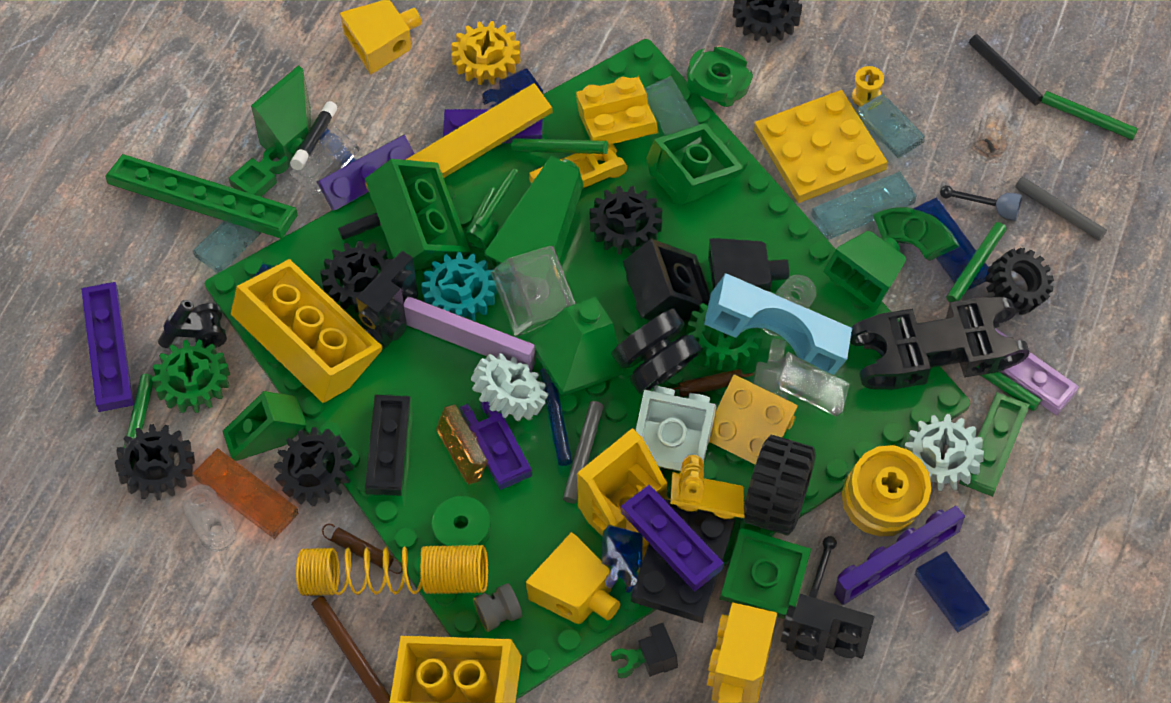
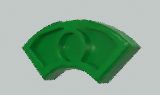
(917, 229)

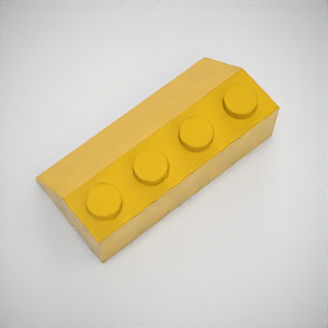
(304, 329)

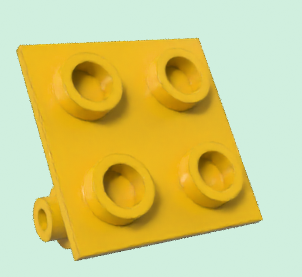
(748, 418)
(694, 492)

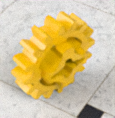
(485, 53)

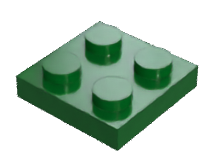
(765, 572)

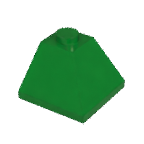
(284, 114)
(578, 347)

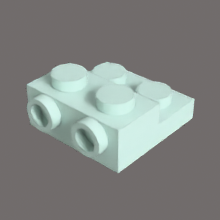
(675, 425)

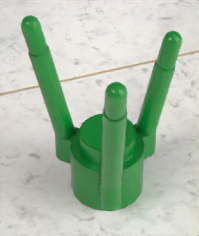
(484, 227)

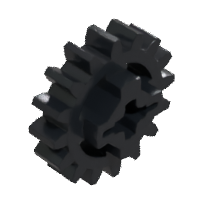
(767, 17)
(625, 219)
(354, 270)
(155, 462)
(315, 483)

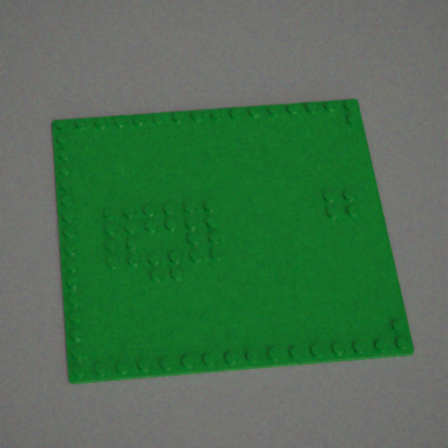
(531, 515)

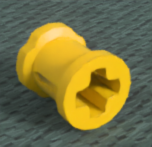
(874, 83)

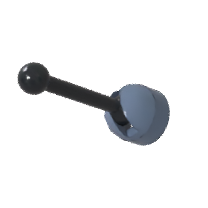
(1006, 205)

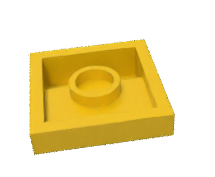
(616, 111)

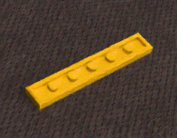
(486, 131)

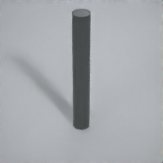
(1061, 208)
(583, 450)

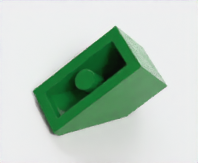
(264, 425)

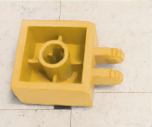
(741, 654)

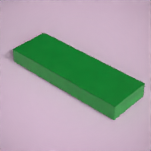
(998, 437)

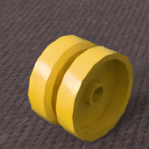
(886, 490)

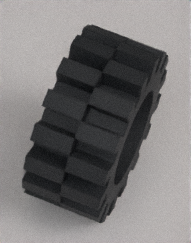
(1030, 270)

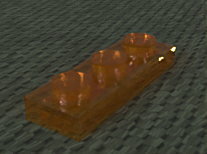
(246, 493)

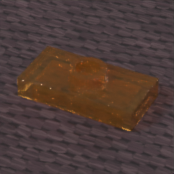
(461, 444)

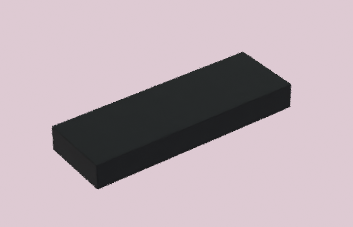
(387, 445)

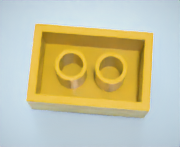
(455, 670)

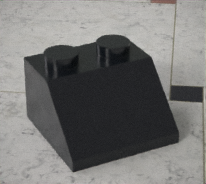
(665, 280)

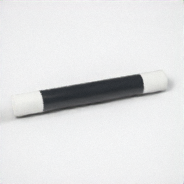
(313, 135)

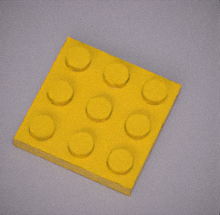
(820, 146)

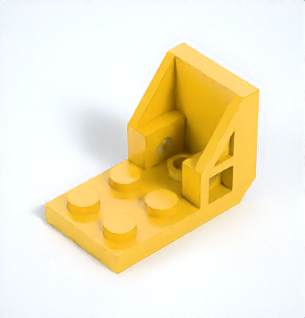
(615, 479)

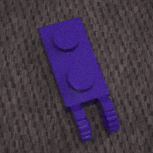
(499, 446)

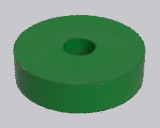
(461, 510)

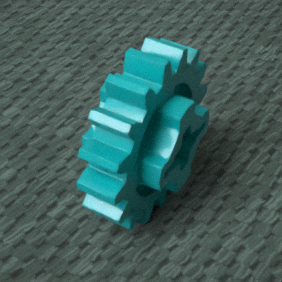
(459, 285)

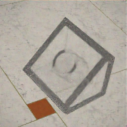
(532, 289)

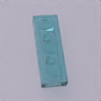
(858, 206)

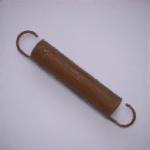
(708, 382)
(357, 546)

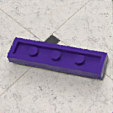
(107, 347)
(908, 548)

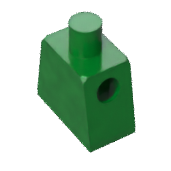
(866, 267)

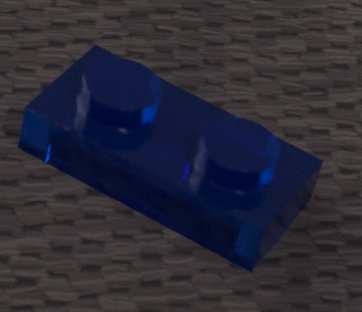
(952, 591)

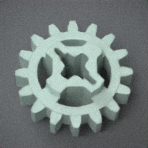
(509, 387)
(962, 453)

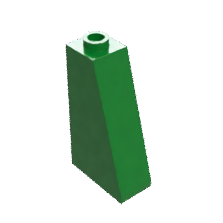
(541, 215)

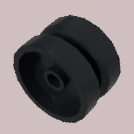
(654, 347)

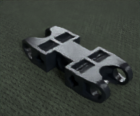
(916, 347)

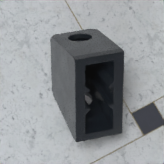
(745, 261)

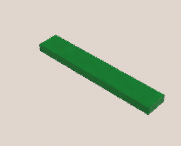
(202, 196)

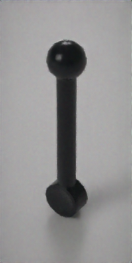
(829, 544)

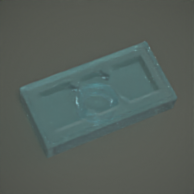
(669, 106)
(890, 125)
(224, 245)

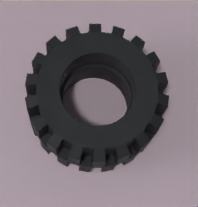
(779, 484)

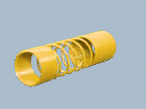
(442, 570)

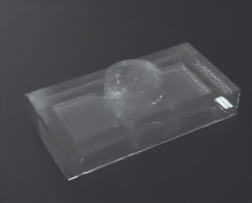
(812, 384)

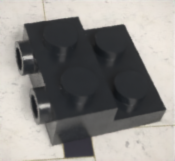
(384, 298)
(823, 625)

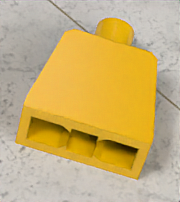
(379, 32)
(572, 583)

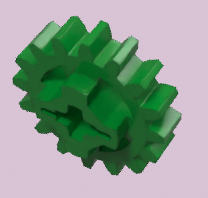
(721, 349)
(173, 375)

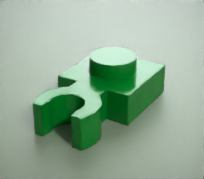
(260, 176)

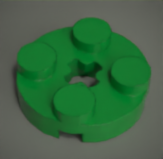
(704, 80)

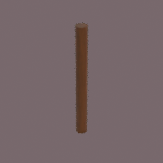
(351, 650)

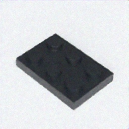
(661, 585)

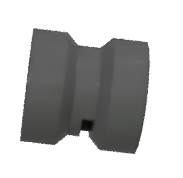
(498, 607)

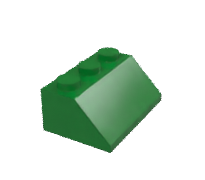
(416, 211)

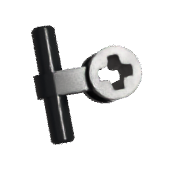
(194, 323)

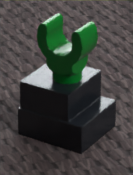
(653, 651)

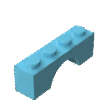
(814, 337)

